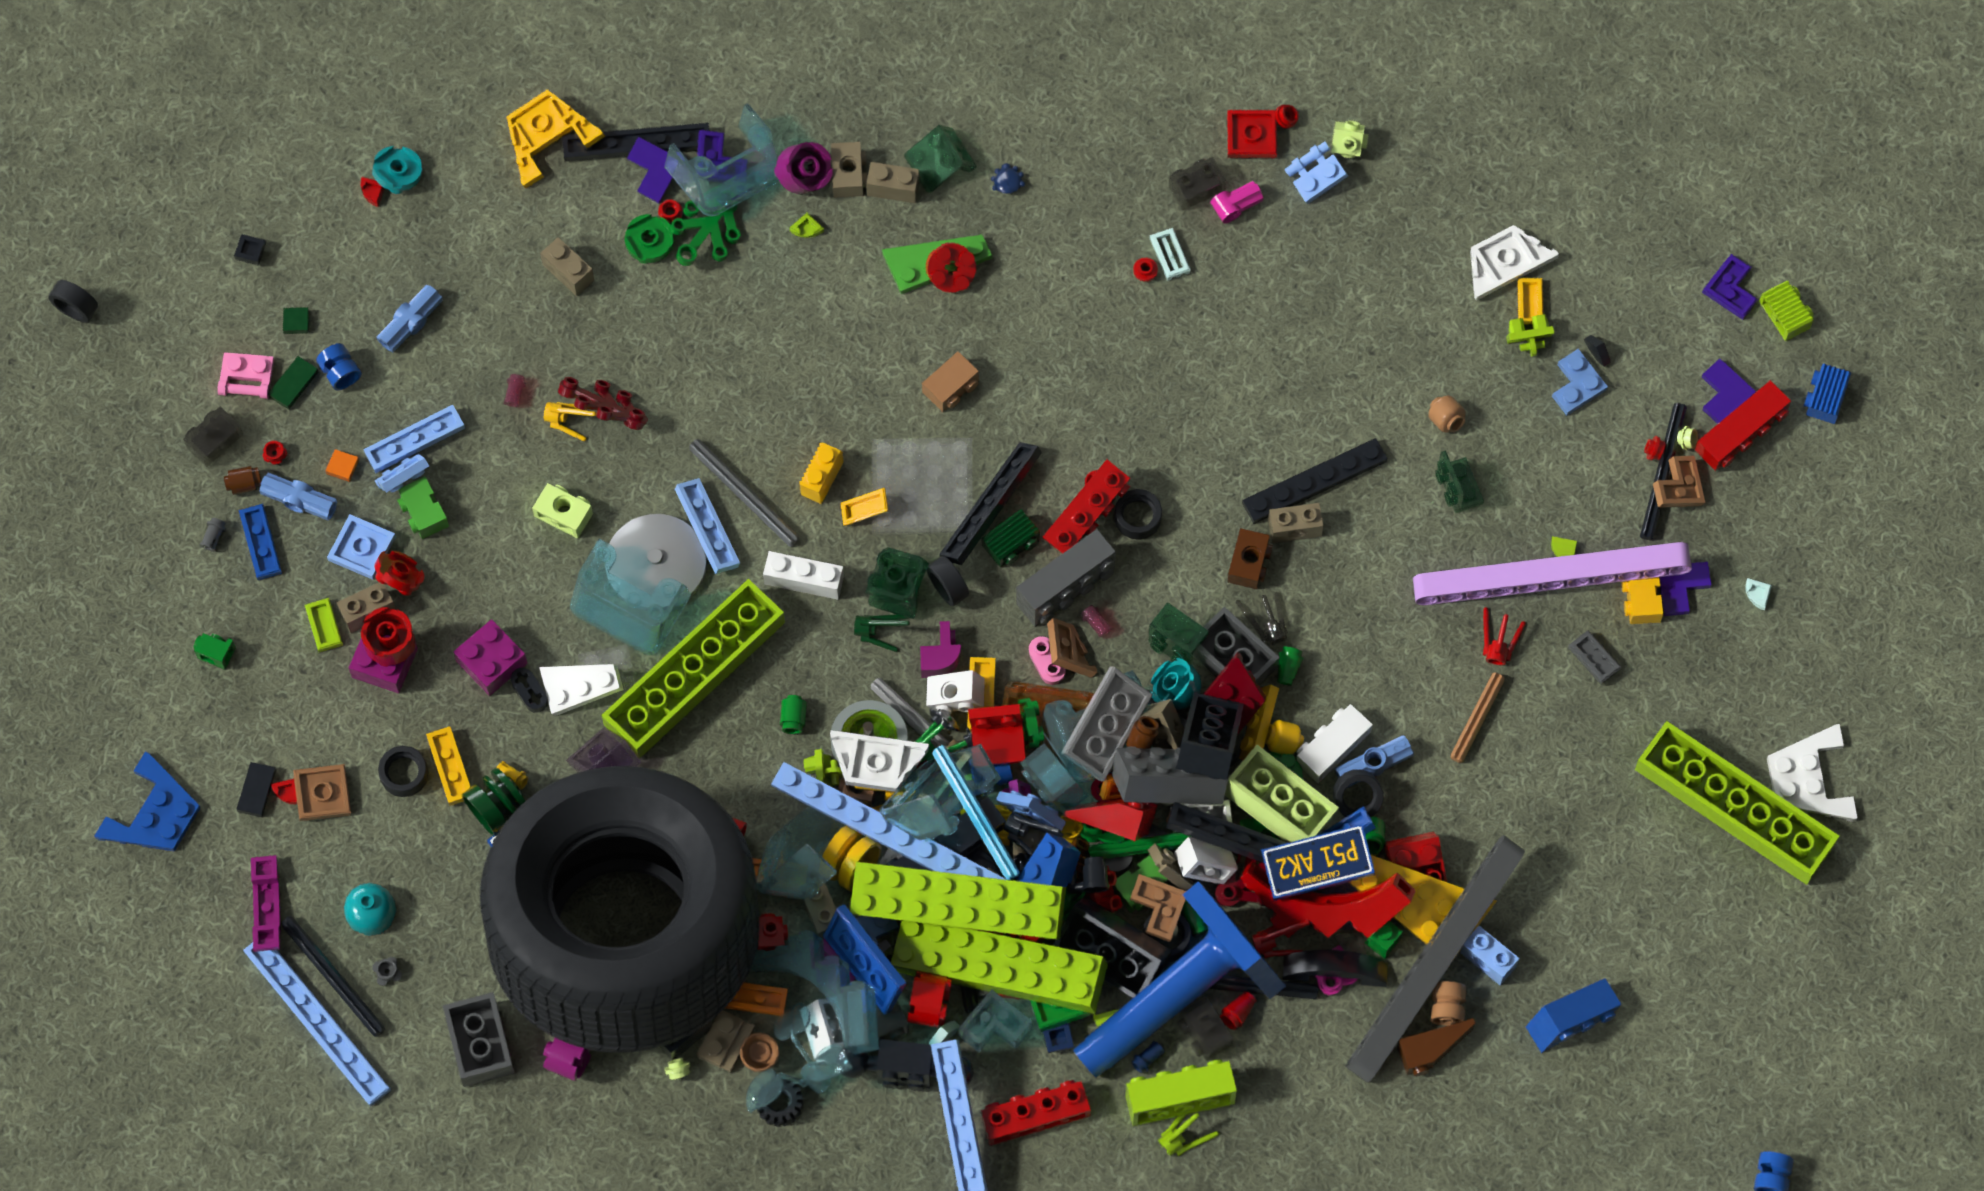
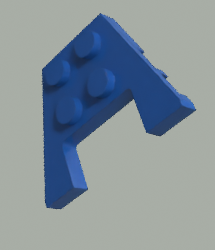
(162, 817)

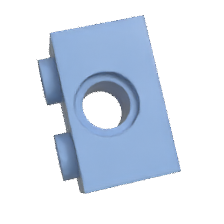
(1489, 955)

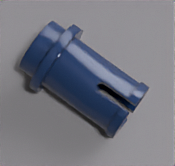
(1147, 1057)

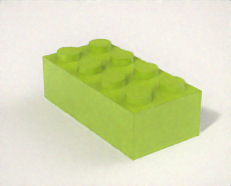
(1180, 1092)

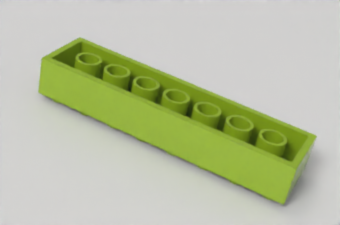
(694, 668)
(1736, 802)
(958, 900)
(1001, 964)

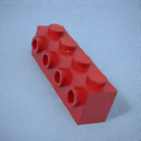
(1743, 425)
(1087, 507)
(1035, 1112)

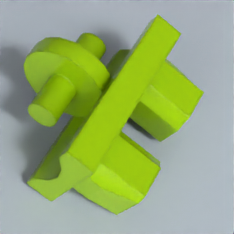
(1540, 330)
(825, 768)

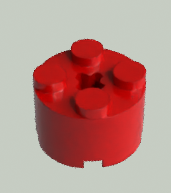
(392, 649)
(927, 999)

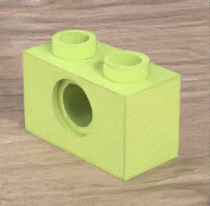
(573, 520)

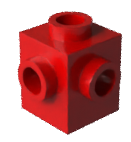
(771, 932)

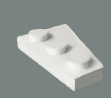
(578, 685)

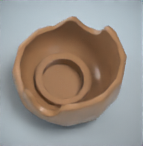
(759, 1052)

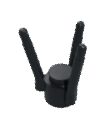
(1020, 826)

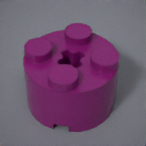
(804, 167)
(566, 1059)

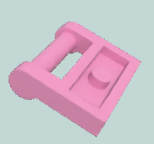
(246, 368)

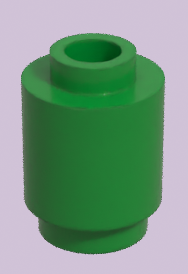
(793, 714)
(1376, 837)

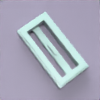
(1177, 272)

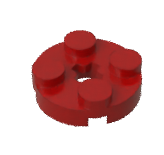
(944, 255)
(398, 572)

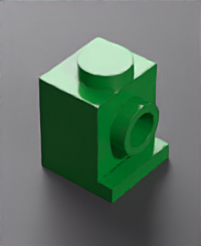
(214, 650)
(1384, 939)

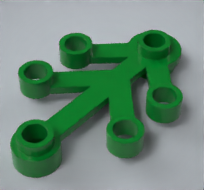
(708, 226)

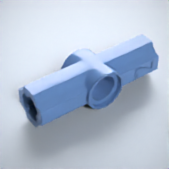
(409, 318)
(298, 496)
(1388, 754)

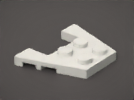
(1799, 779)

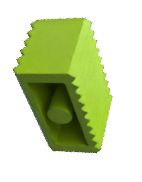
(1787, 310)

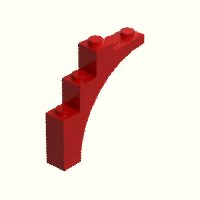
(1329, 912)

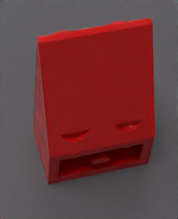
(1418, 853)

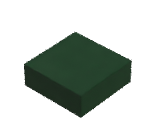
(296, 320)

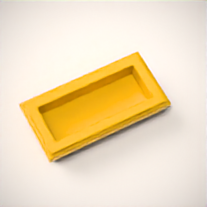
(1530, 298)
(864, 506)

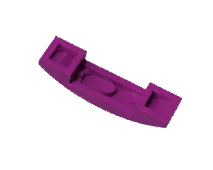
(266, 903)

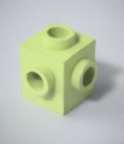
(1349, 139)

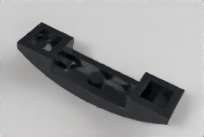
(1335, 964)

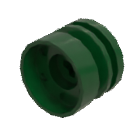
(494, 802)

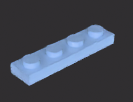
(414, 439)
(707, 526)

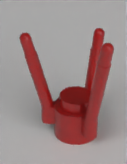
(1497, 652)
(1265, 940)

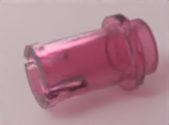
(514, 390)
(1096, 620)

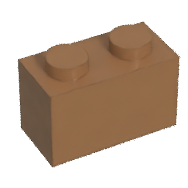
(951, 382)

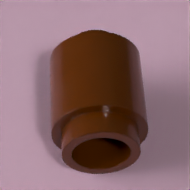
(243, 480)
(1143, 733)

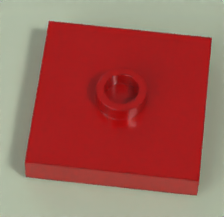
(1251, 134)

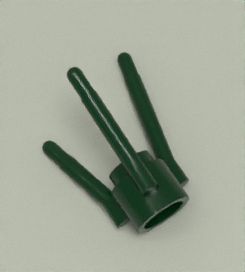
(867, 626)

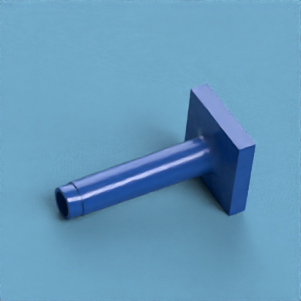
(1177, 987)

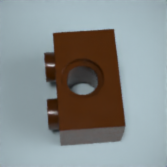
(1249, 544)

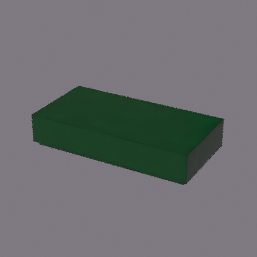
(293, 382)

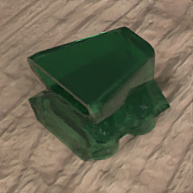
(896, 582)

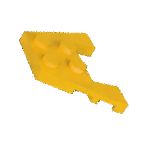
(540, 125)

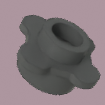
(381, 966)

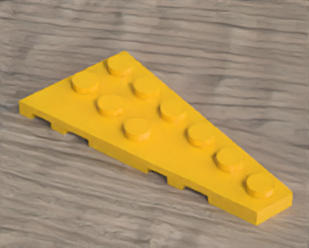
(1429, 904)

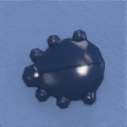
(1007, 179)

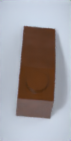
(1426, 1049)

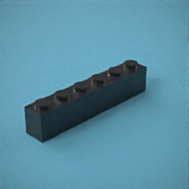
(964, 839)

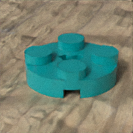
(393, 180)

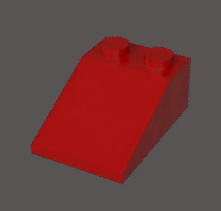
(1115, 816)

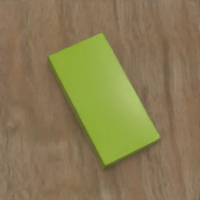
(323, 625)

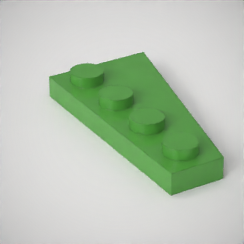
(909, 262)

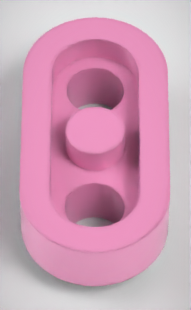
(1043, 661)

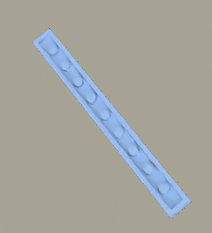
(871, 824)

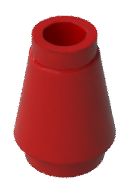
(1237, 1011)

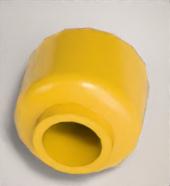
(1284, 737)

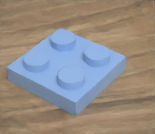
(360, 546)

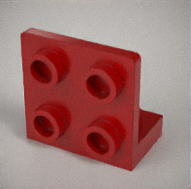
(999, 732)

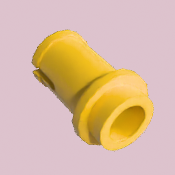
(518, 777)

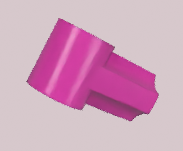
(1231, 204)

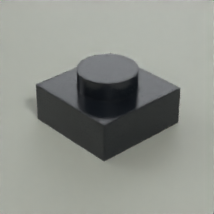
(250, 249)

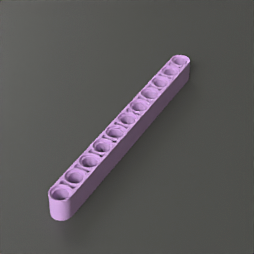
(1552, 573)

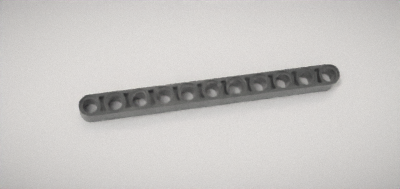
(1435, 959)

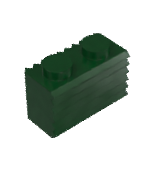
(1011, 539)

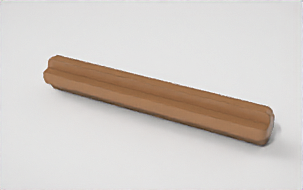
(1477, 717)

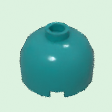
(1176, 682)
(369, 909)

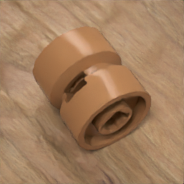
(1448, 1002)

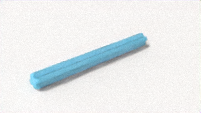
(975, 813)

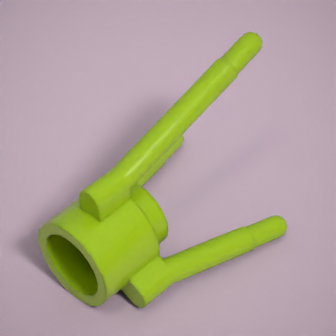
(1173, 1140)

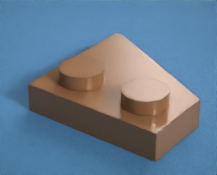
(1067, 649)

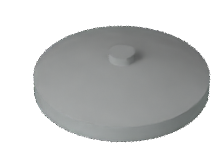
(658, 549)

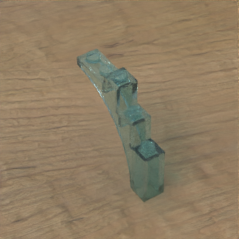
(851, 1001)

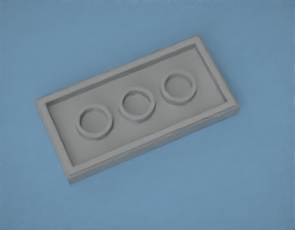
(1106, 723)

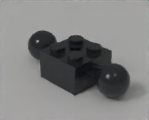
(900, 1064)

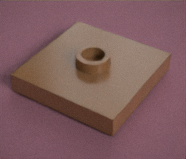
(322, 792)

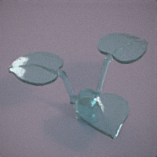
(828, 1063)

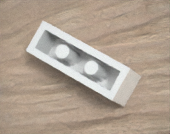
(803, 575)
(1333, 743)

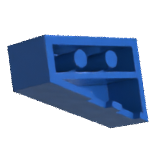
(1051, 862)
(1573, 1014)

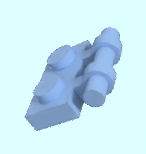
(1321, 177)
(408, 469)

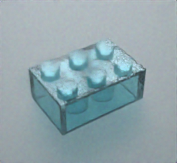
(1052, 780)

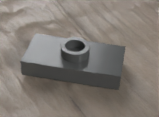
(1594, 657)

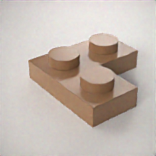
(1684, 489)
(1165, 901)

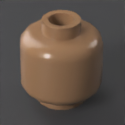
(1447, 414)

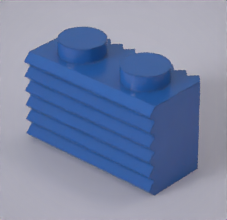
(1828, 393)

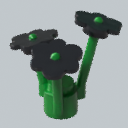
(940, 721)

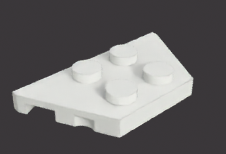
(1506, 259)
(876, 760)

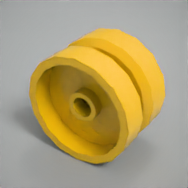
(847, 849)

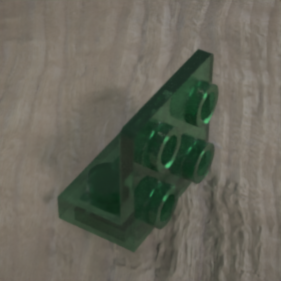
(939, 157)
(1459, 483)
(1175, 634)

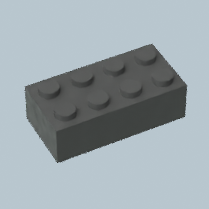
(1066, 578)
(1153, 778)

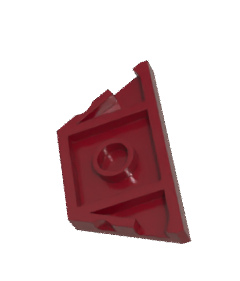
(1238, 685)

